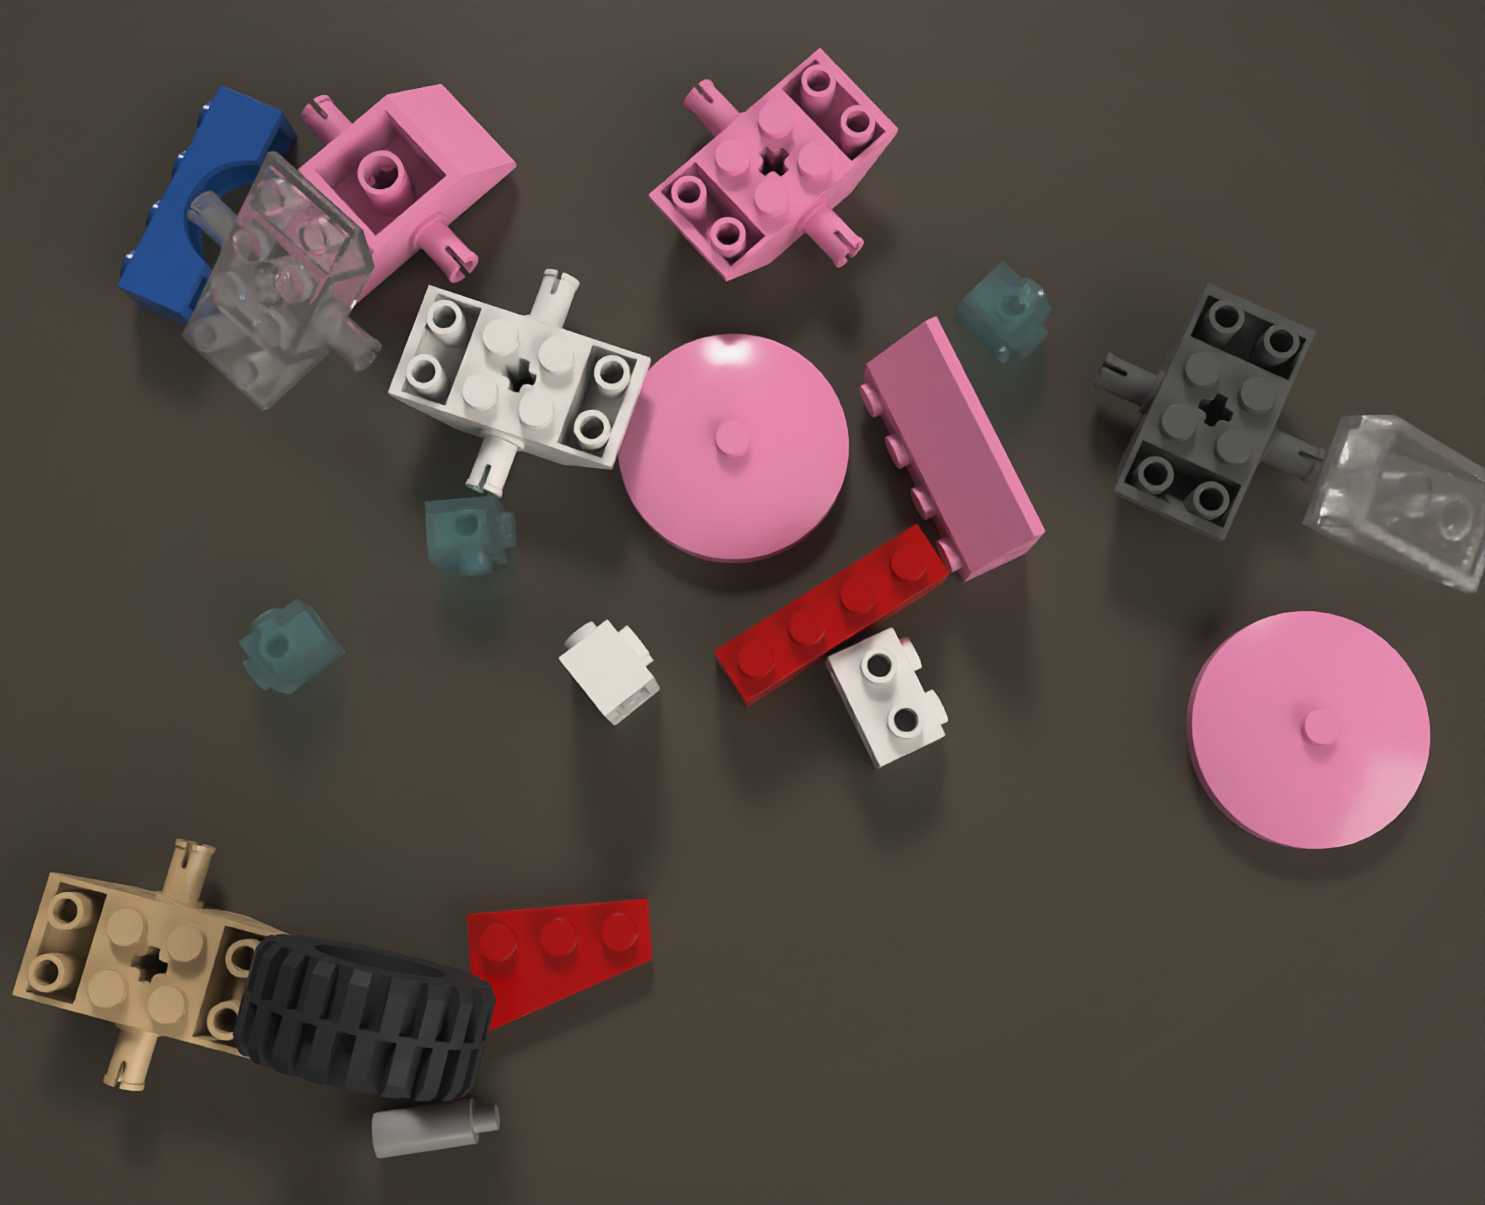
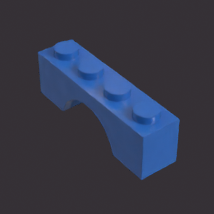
(225, 154)

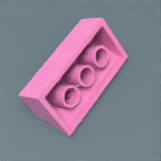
(950, 453)

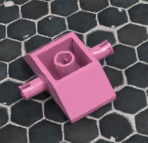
(809, 130)
(429, 157)

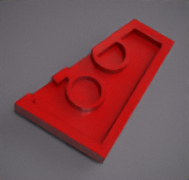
(555, 951)

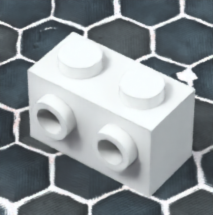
(610, 668)
(886, 696)

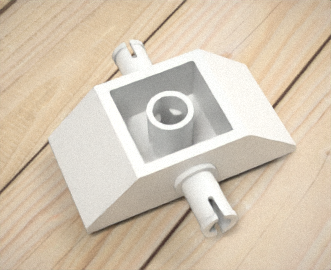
(472, 354)

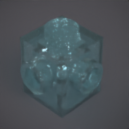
(1005, 313)
(469, 534)
(289, 647)

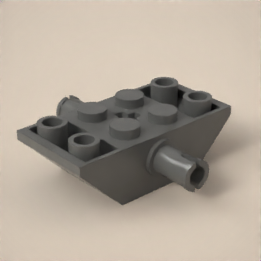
(1236, 369)

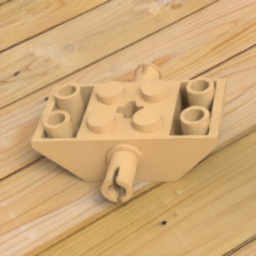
(99, 954)

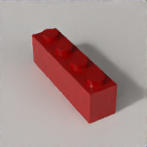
(831, 615)

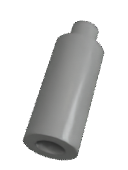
(431, 1127)

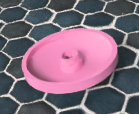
(734, 448)
(1308, 730)

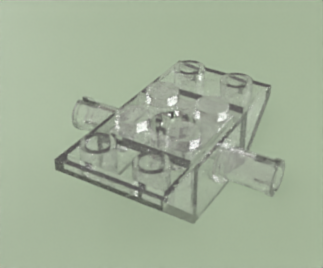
(280, 285)

